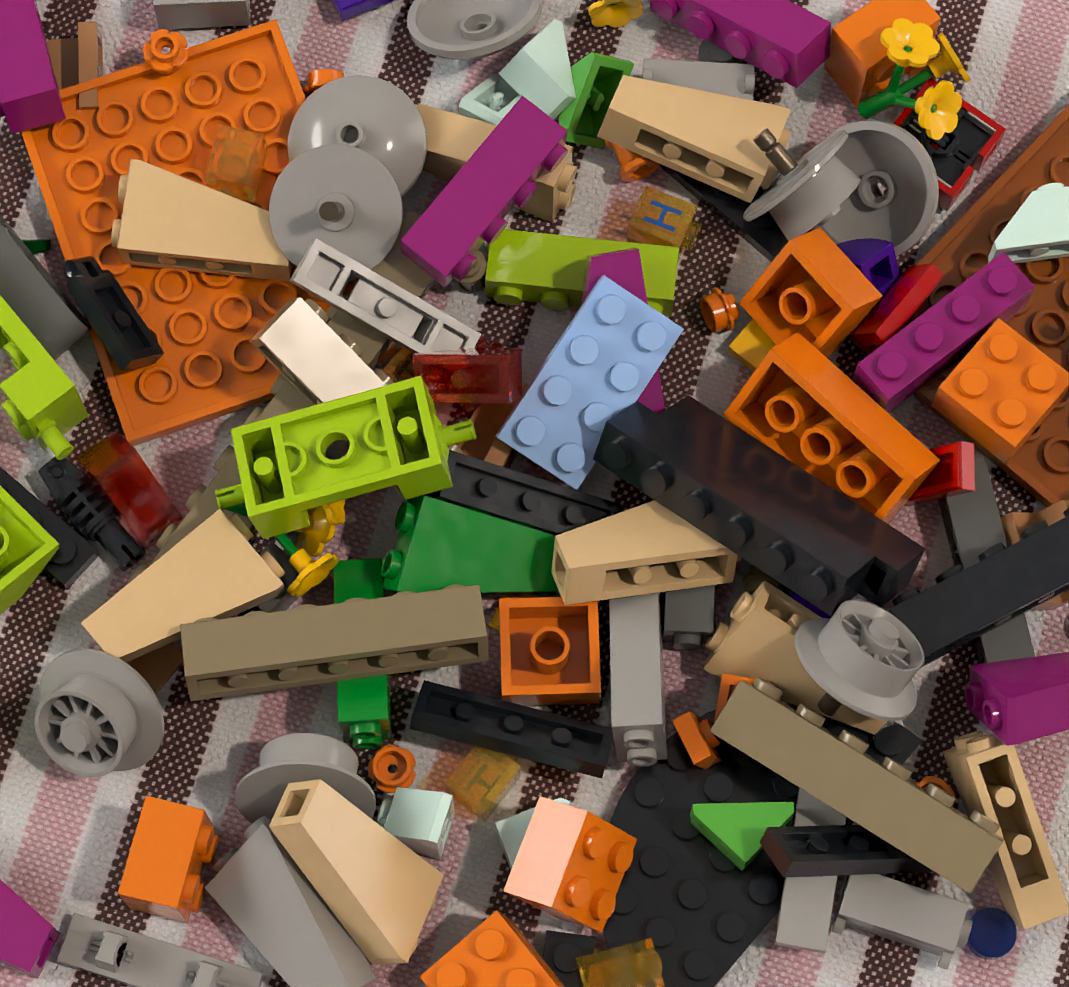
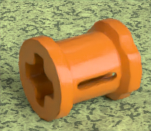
(632, 164)

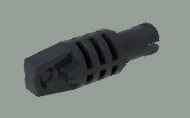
(90, 510)

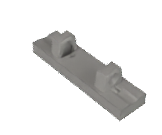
(379, 302)
(146, 960)

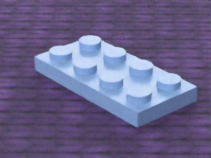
(588, 379)

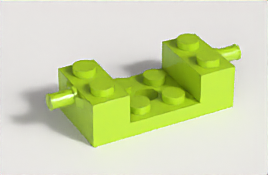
(38, 395)
(391, 443)

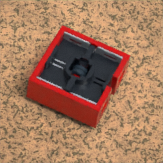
(957, 152)

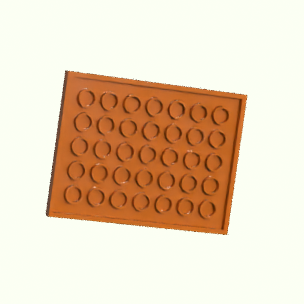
(172, 124)

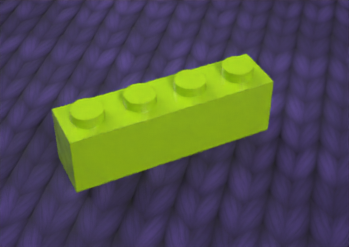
(553, 269)

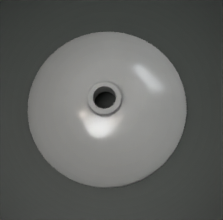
(470, 26)
(382, 114)
(891, 154)

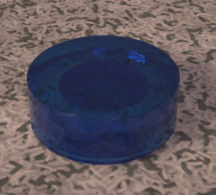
(991, 933)

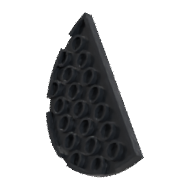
(680, 883)

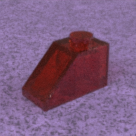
(471, 374)
(130, 487)

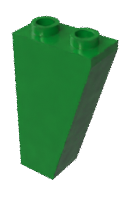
(456, 545)
(362, 702)

